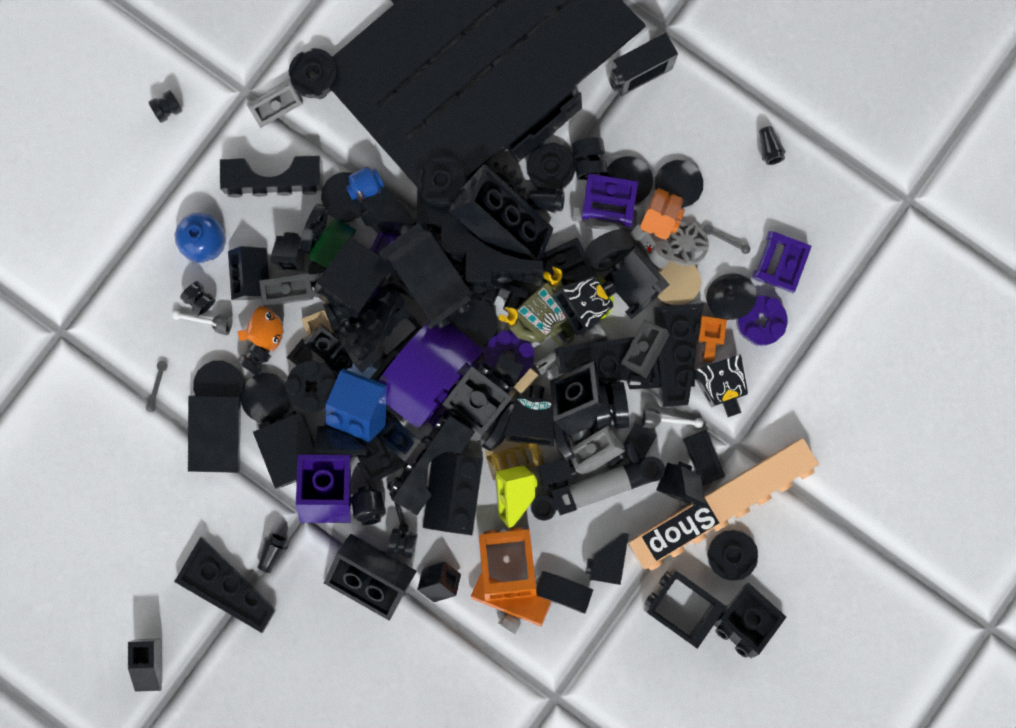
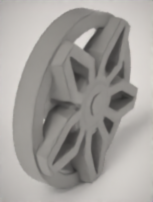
(686, 244)

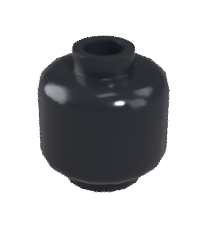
(368, 505)

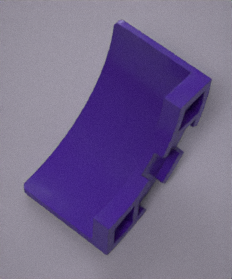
(426, 369)

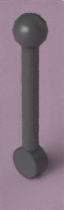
(708, 229)
(161, 366)

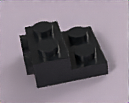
(479, 397)
(749, 621)

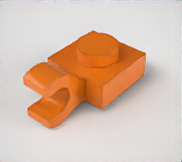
(712, 334)

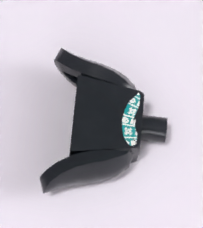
(529, 422)

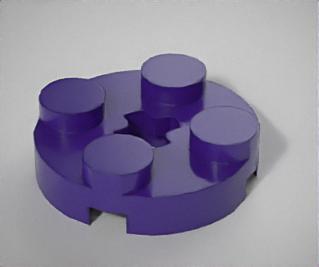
(775, 327)
(504, 342)

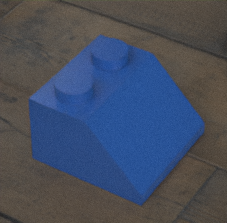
(357, 405)

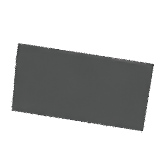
(645, 348)

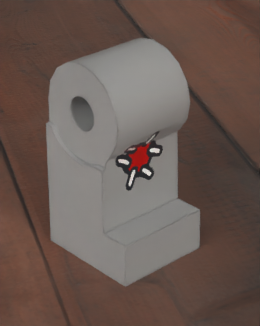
(653, 248)

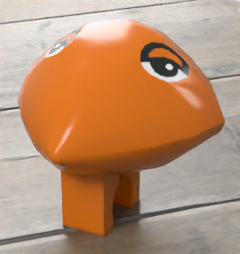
(263, 329)

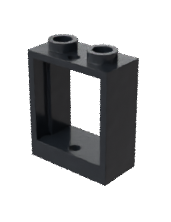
(642, 64)
(705, 623)

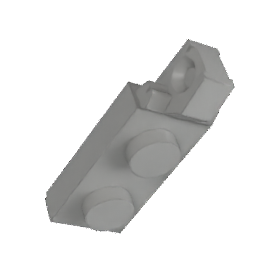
(608, 225)

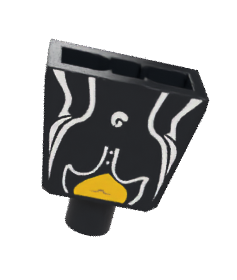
(585, 302)
(723, 383)

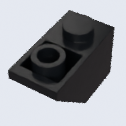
(145, 664)

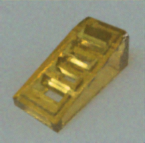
(494, 465)

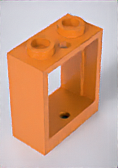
(509, 589)

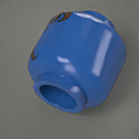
(364, 184)

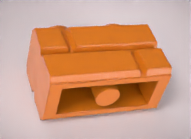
(663, 214)

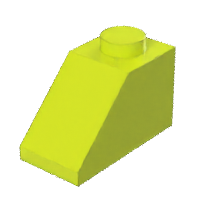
(514, 493)

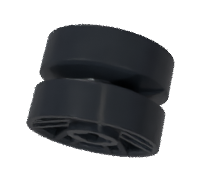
(613, 407)

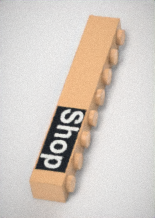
(722, 504)

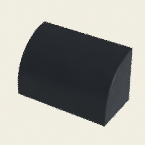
(246, 269)

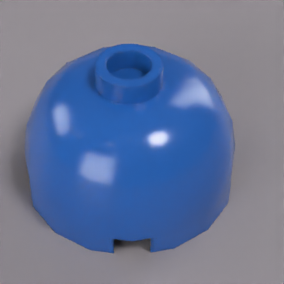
(200, 237)

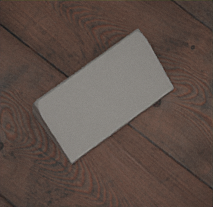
(274, 103)
(596, 450)

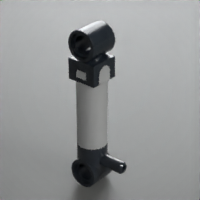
(600, 486)

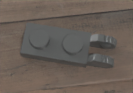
(288, 289)

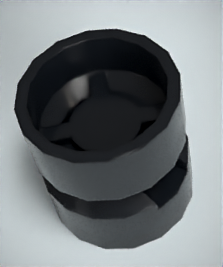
(585, 151)

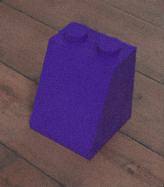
(323, 488)

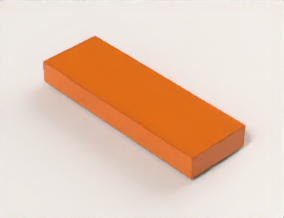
(530, 609)

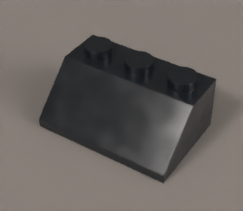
(454, 494)
(369, 576)

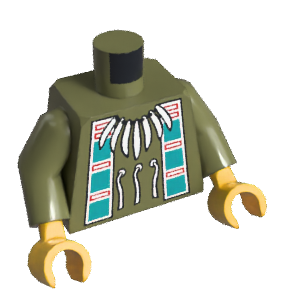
(539, 314)

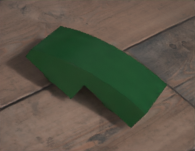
(331, 242)

